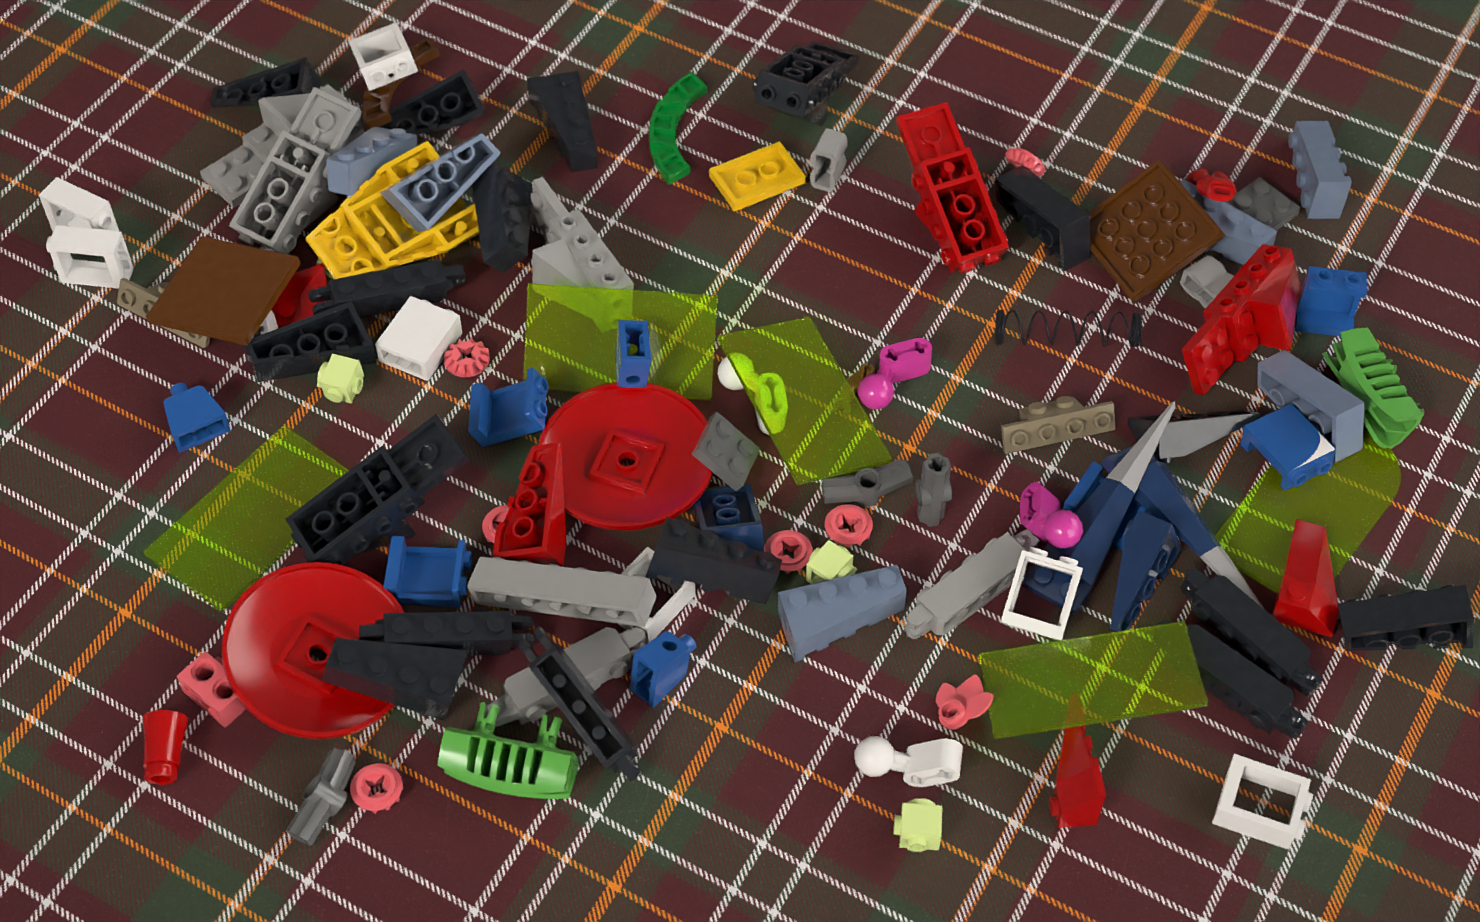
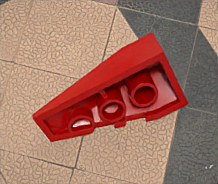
(536, 514)
(1307, 582)
(1078, 782)

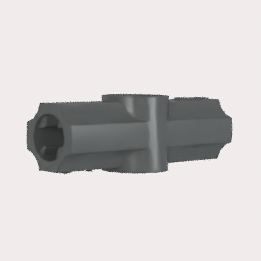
(933, 489)

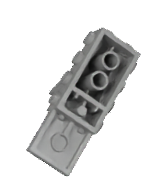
(237, 170)
(294, 177)
(573, 248)

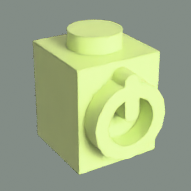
(340, 378)
(829, 563)
(919, 825)

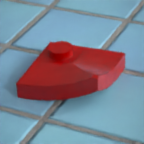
(294, 301)

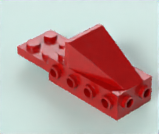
(951, 190)
(1248, 312)

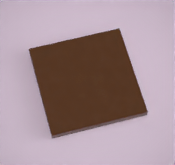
(1149, 231)
(223, 290)

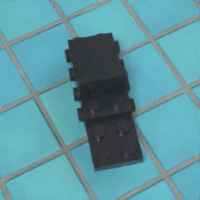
(804, 80)
(376, 496)

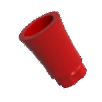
(163, 745)

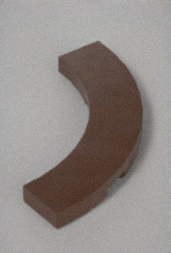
(376, 101)

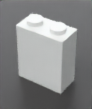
(418, 338)

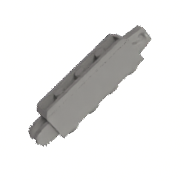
(969, 586)
(598, 659)

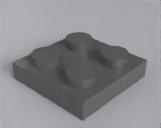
(1265, 204)
(726, 451)

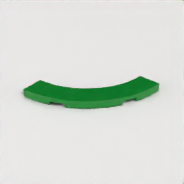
(664, 126)

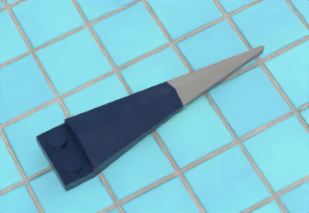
(1167, 501)
(1101, 521)

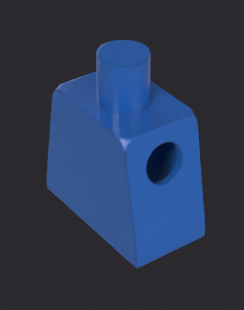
(632, 369)
(193, 416)
(660, 666)

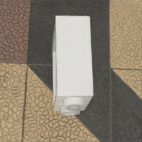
(392, 57)
(76, 207)
(89, 242)
(671, 608)
(1032, 625)
(1256, 825)

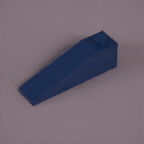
(1146, 556)

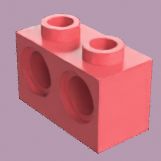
(211, 692)

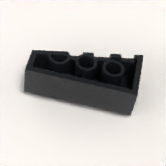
(502, 216)

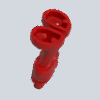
(1215, 187)

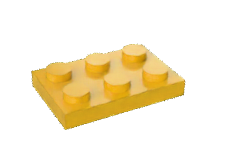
(757, 176)

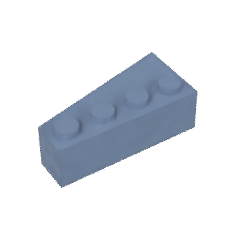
(364, 156)
(1319, 170)
(438, 184)
(1241, 231)
(1321, 401)
(838, 607)

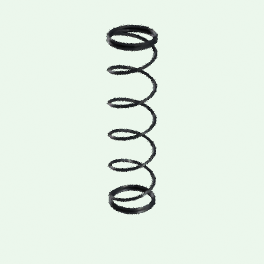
(1134, 338)

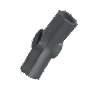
(853, 487)
(322, 796)

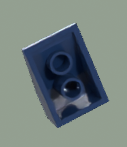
(730, 515)

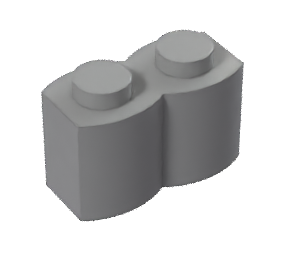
(828, 160)
(1205, 280)

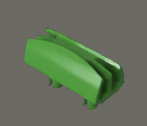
(1369, 376)
(509, 764)

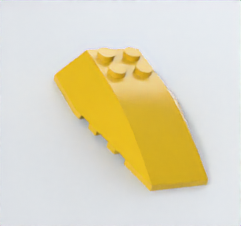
(374, 236)

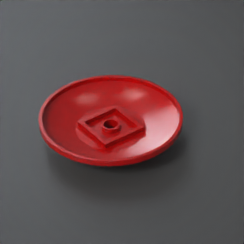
(636, 424)
(277, 628)

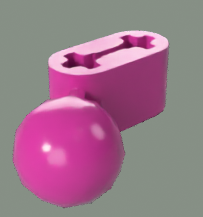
(896, 364)
(1044, 518)

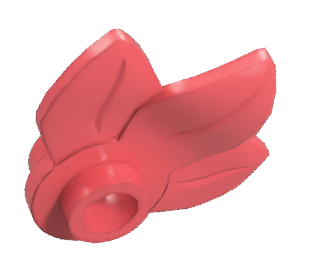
(962, 703)

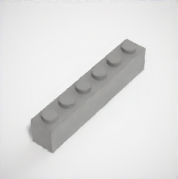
(562, 591)

